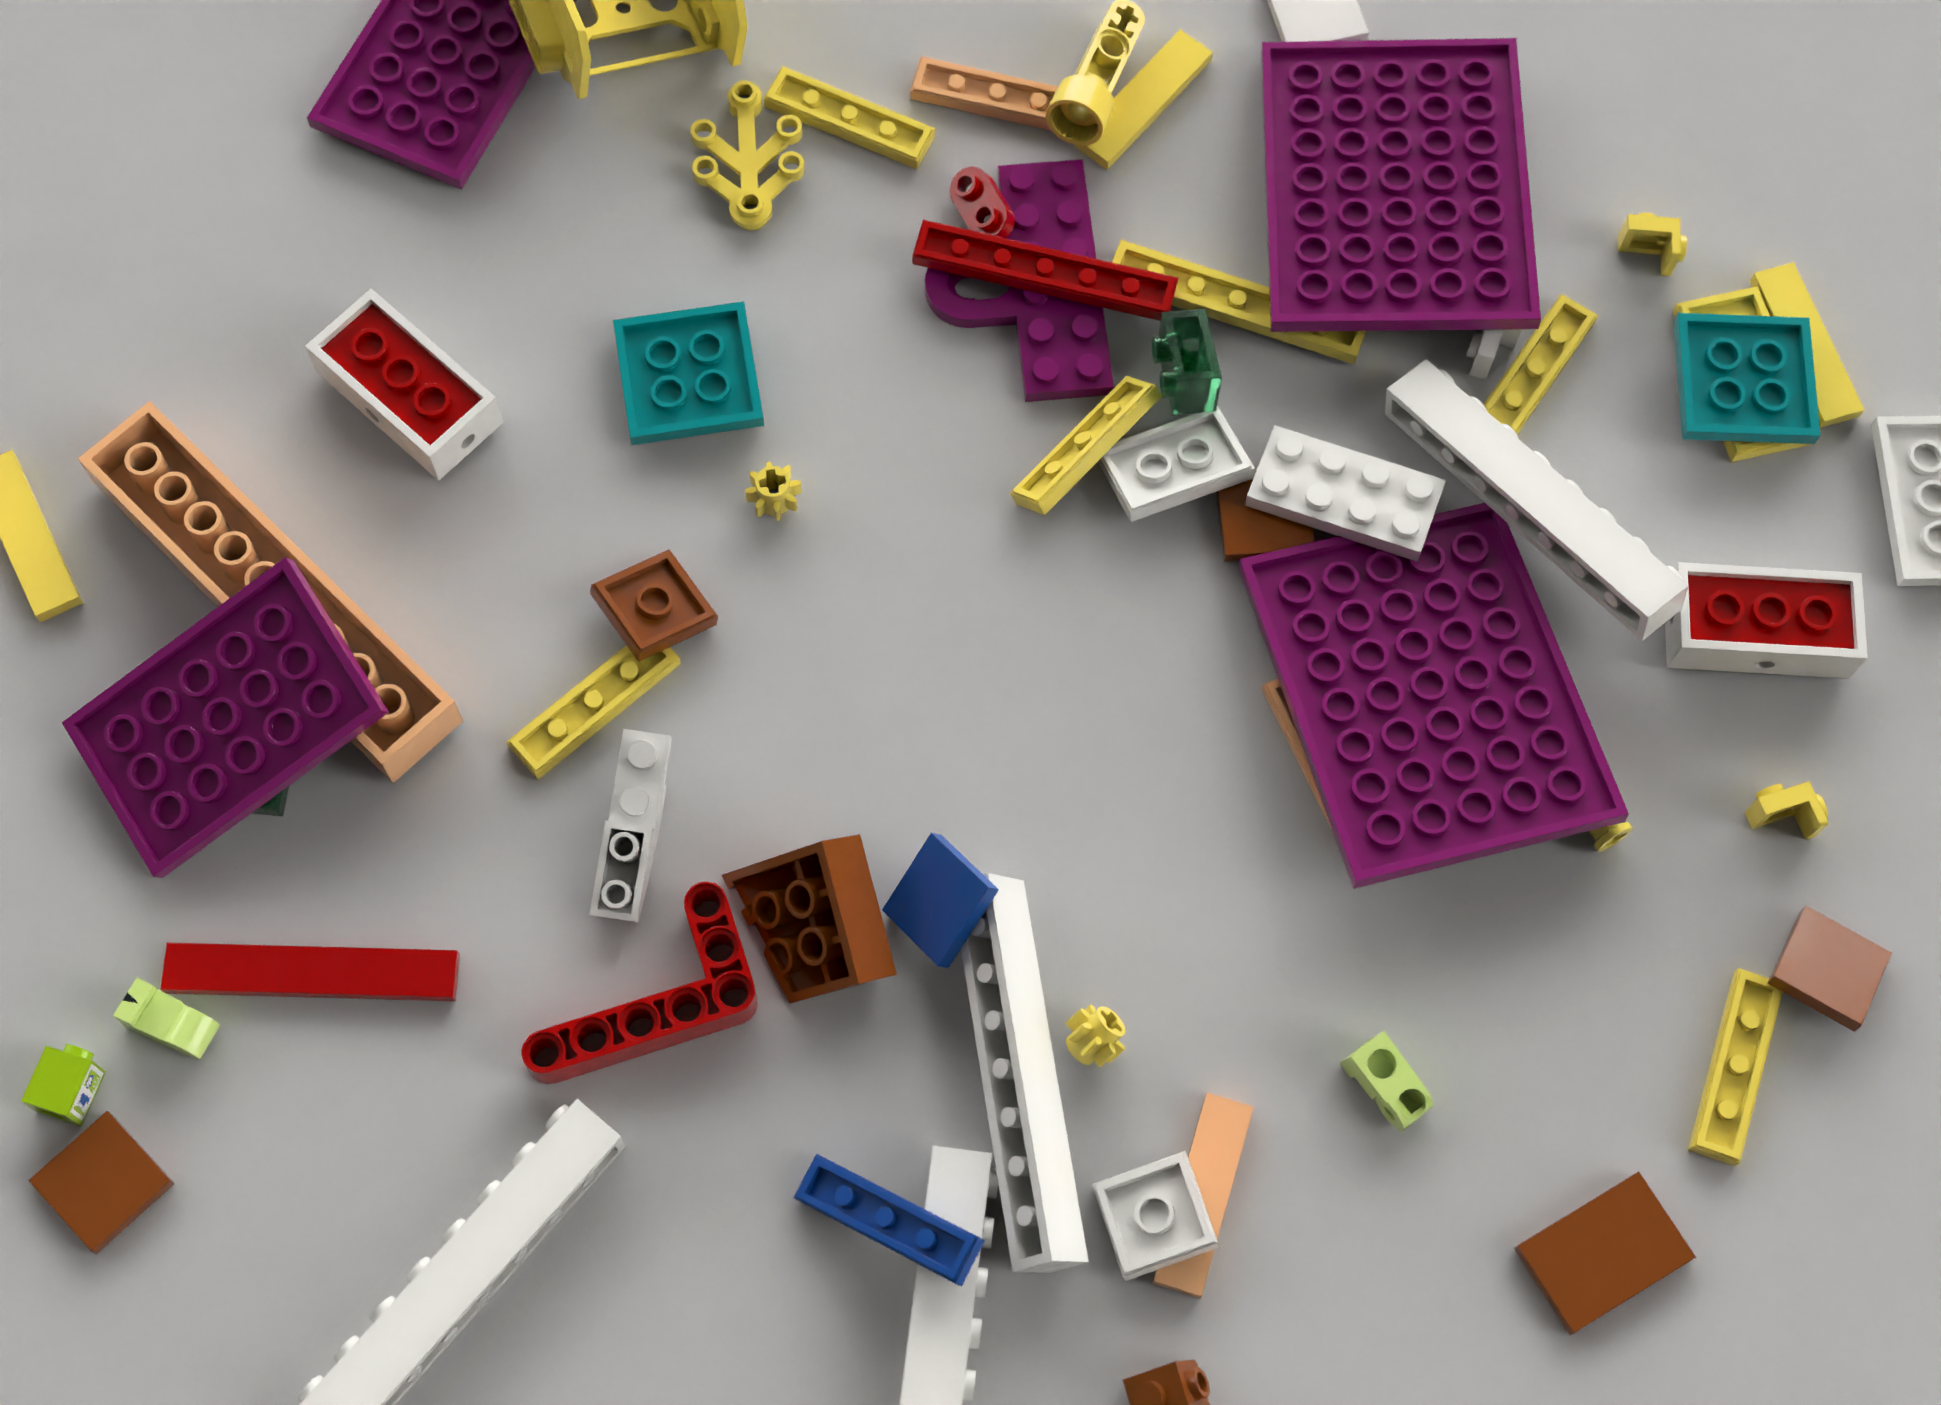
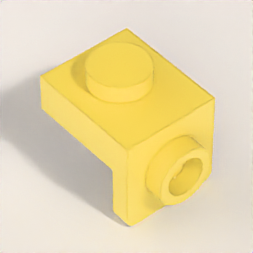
(1654, 235)
(1798, 801)

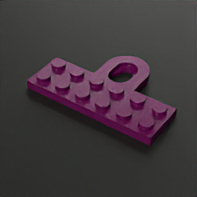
(1058, 339)

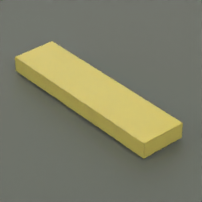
(1148, 96)
(850, 117)
(1788, 297)
(1540, 362)
(1085, 445)
(32, 545)
(588, 708)
(1735, 1068)

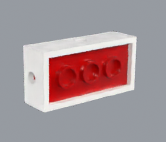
(405, 384)
(1768, 621)

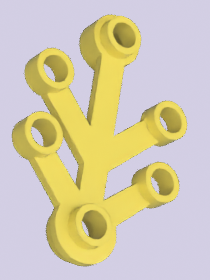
(748, 161)

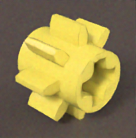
(773, 478)
(1095, 1035)

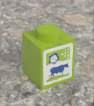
(64, 1084)

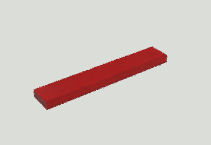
(1044, 270)
(310, 971)

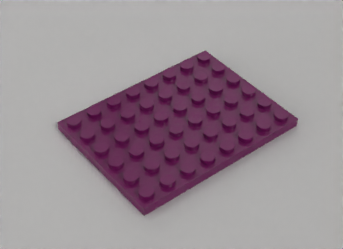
(1397, 186)
(1430, 697)

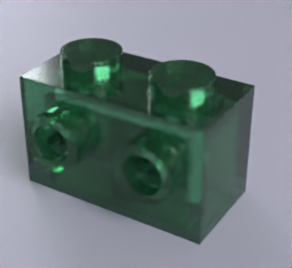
(1188, 362)

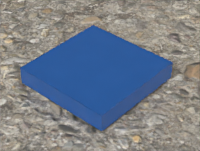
(940, 900)

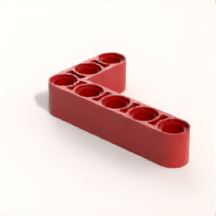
(659, 1007)

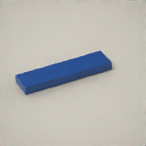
(889, 1219)

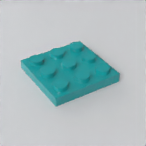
(688, 373)
(1746, 378)

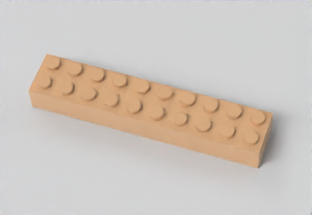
(230, 542)

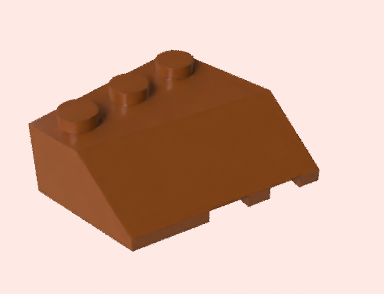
(817, 917)

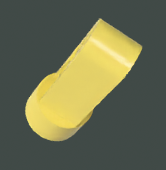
(1085, 99)

